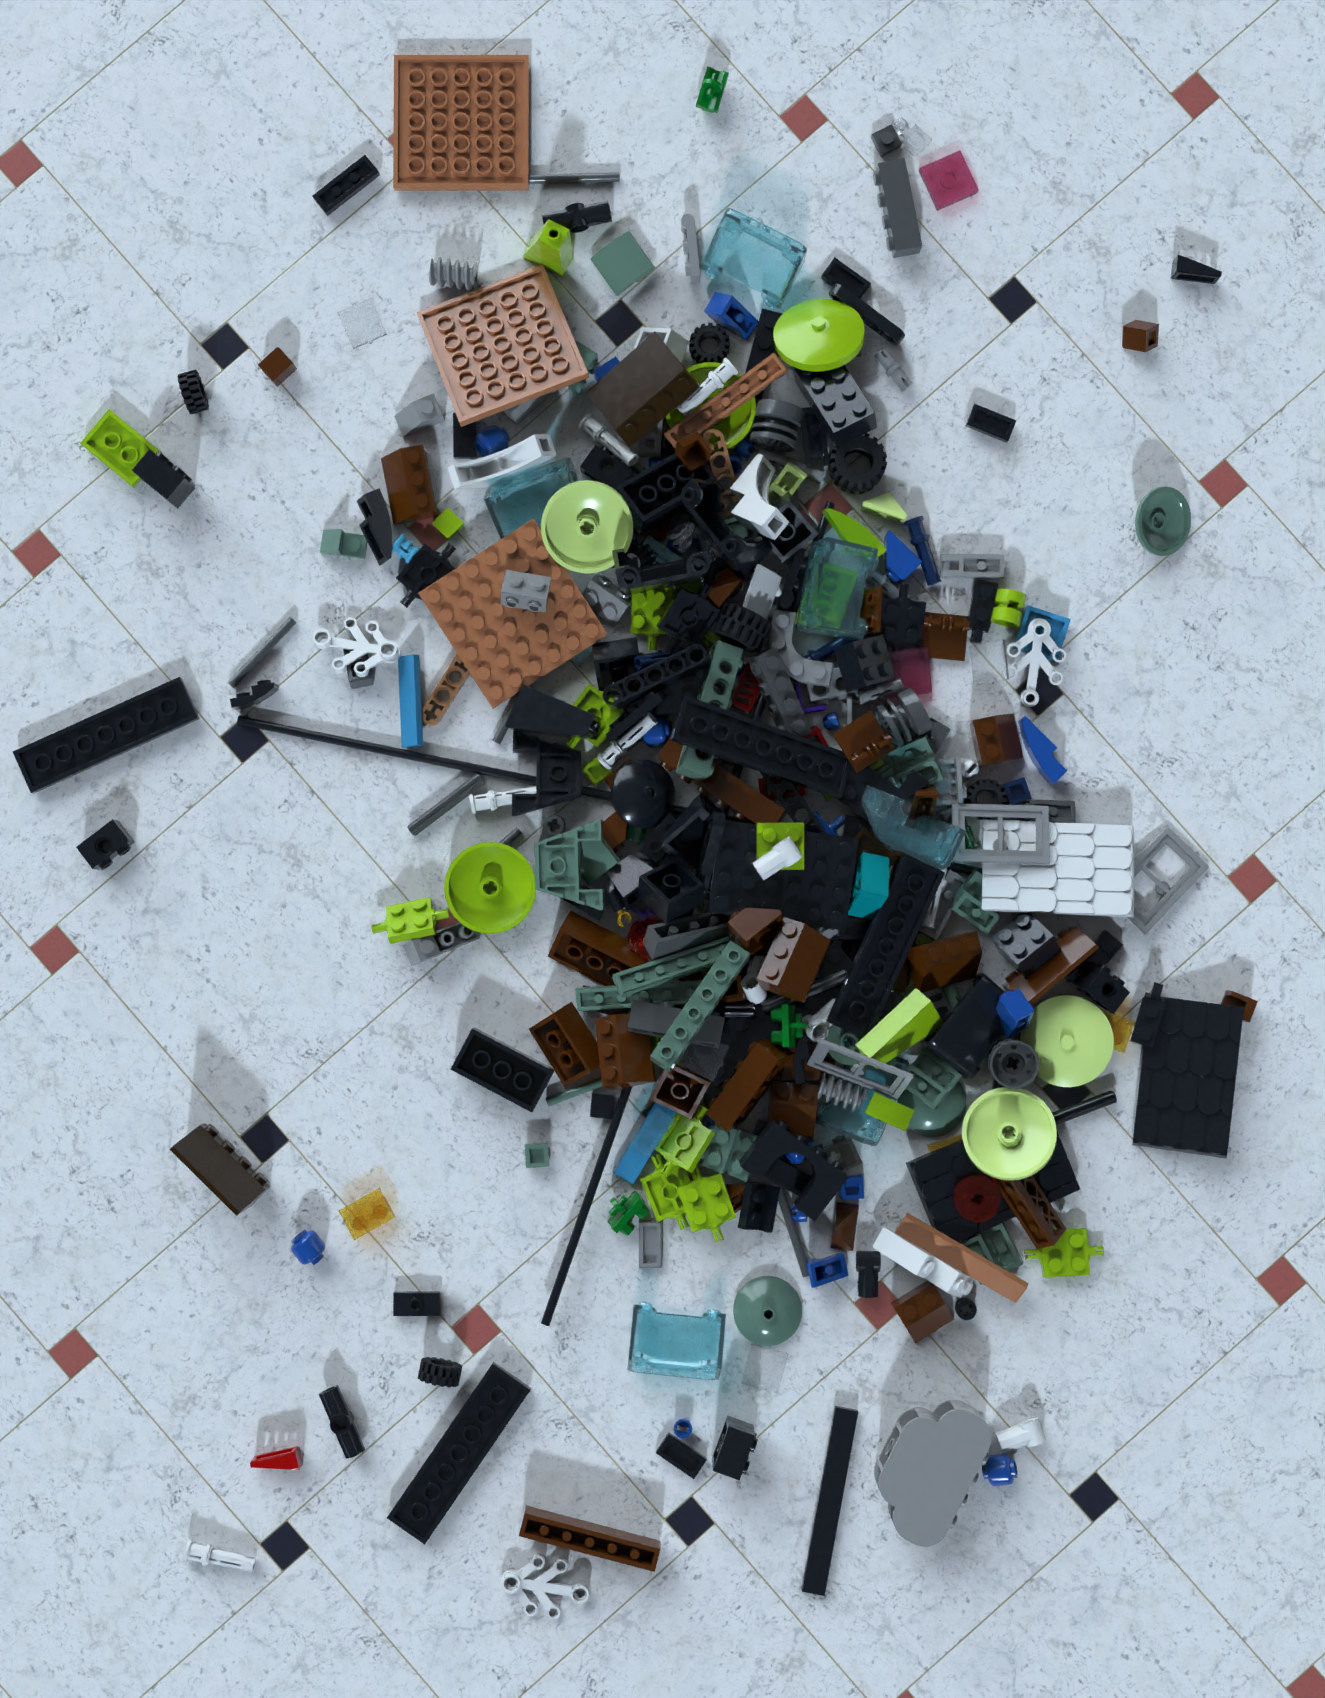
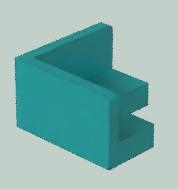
(870, 885)

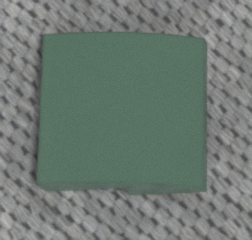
(622, 263)
(916, 756)
(596, 859)
(969, 904)
(931, 1078)
(995, 1246)

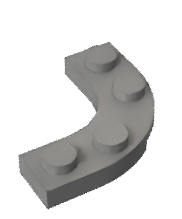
(797, 667)

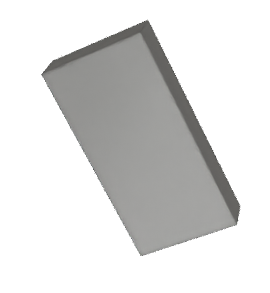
(650, 1244)

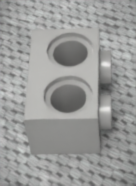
(830, 692)

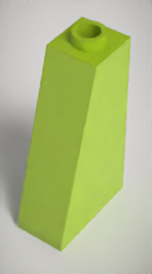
(551, 248)
(901, 1028)

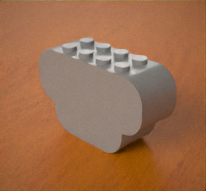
(930, 1468)

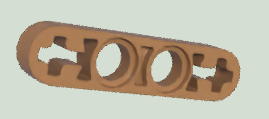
(725, 471)
(444, 684)

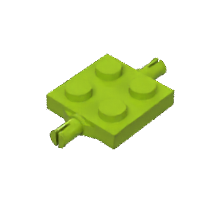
(647, 611)
(592, 701)
(410, 920)
(685, 1142)
(663, 1192)
(706, 1203)
(1068, 1256)

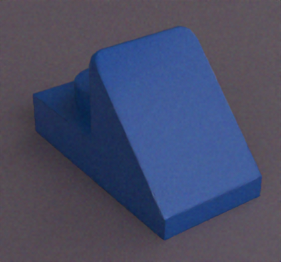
(827, 1269)

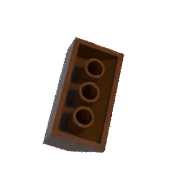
(592, 950)
(1074, 950)
(748, 1083)

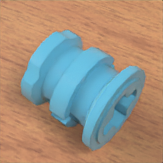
(404, 548)

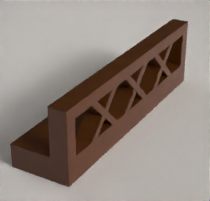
(1028, 1213)

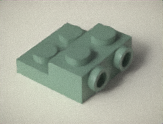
(727, 1150)

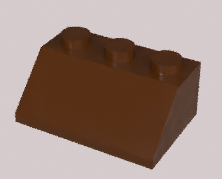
(409, 485)
(793, 960)
(945, 961)
(567, 1044)
(623, 1053)

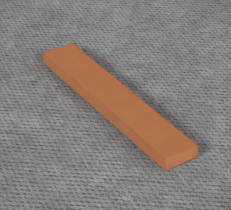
(728, 399)
(961, 1257)

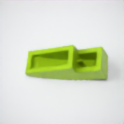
(851, 530)

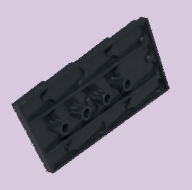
(1190, 1079)
(944, 1168)

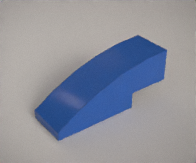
(1040, 751)

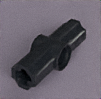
(579, 216)
(347, 1436)

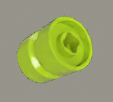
(1010, 615)

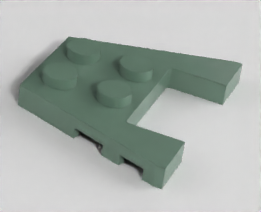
(560, 865)

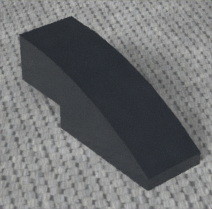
(376, 525)

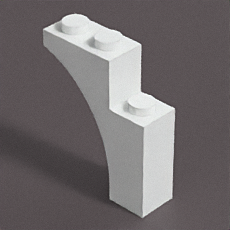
(505, 463)
(754, 507)
(923, 1263)

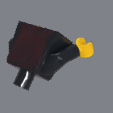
(623, 884)

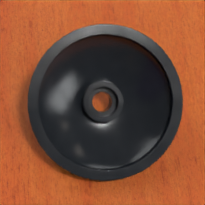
(631, 795)

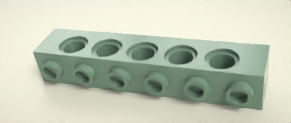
(730, 657)
(699, 1006)

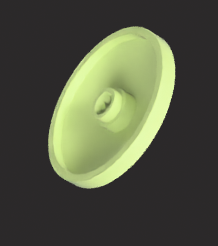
(585, 525)
(1069, 1040)
(1009, 1133)

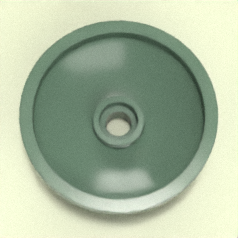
(1163, 521)
(941, 1119)
(762, 1295)

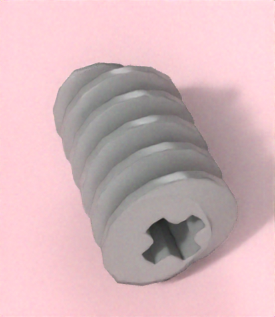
(453, 274)
(842, 1092)

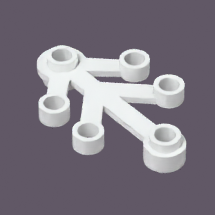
(360, 647)
(1035, 658)
(541, 1586)

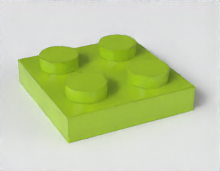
(772, 833)

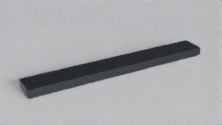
(829, 1500)

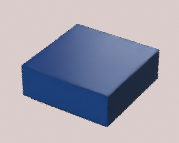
(852, 1188)

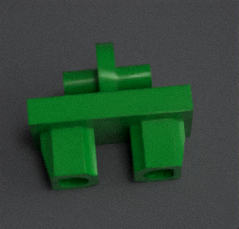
(712, 90)
(791, 1026)
(624, 1210)

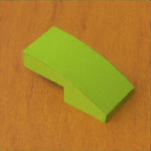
(889, 1111)

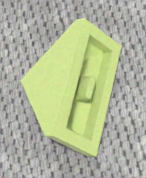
(885, 507)

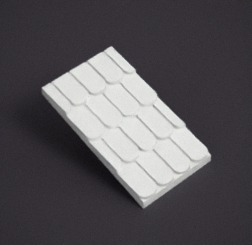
(1085, 876)

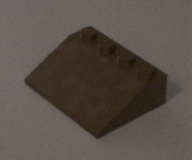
(642, 389)
(221, 1168)

